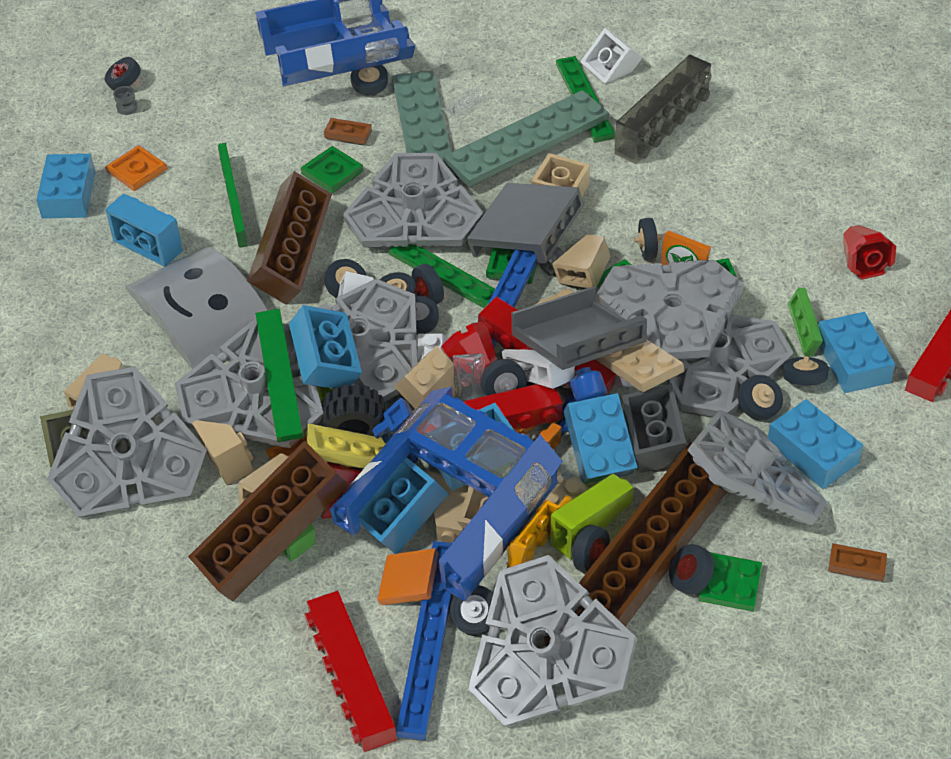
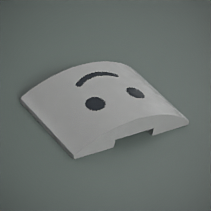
(198, 302)

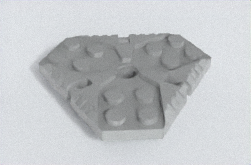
(413, 204)
(680, 301)
(383, 333)
(742, 350)
(241, 391)
(161, 458)
(753, 468)
(585, 652)

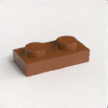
(348, 131)
(857, 562)

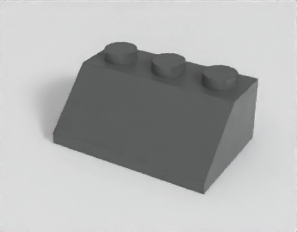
(654, 426)

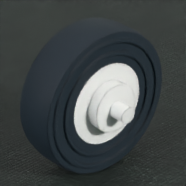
(472, 614)

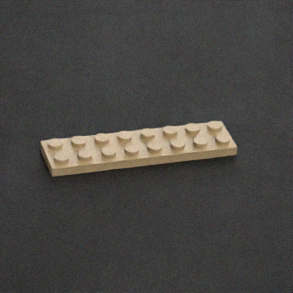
(639, 365)

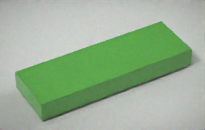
(805, 322)

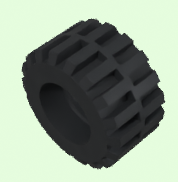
(353, 409)

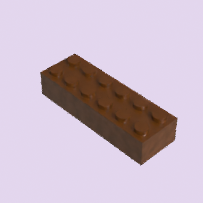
(289, 238)
(268, 521)

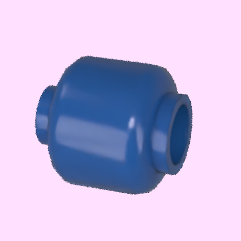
(588, 384)

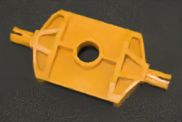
(533, 534)

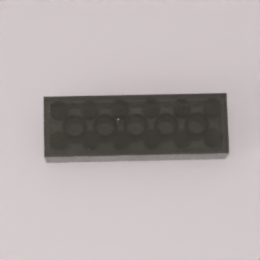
(662, 109)

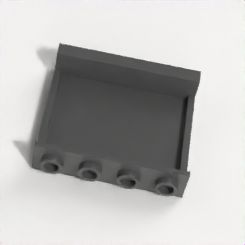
(527, 219)
(576, 329)

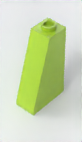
(593, 507)

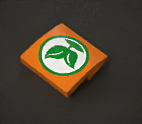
(682, 249)

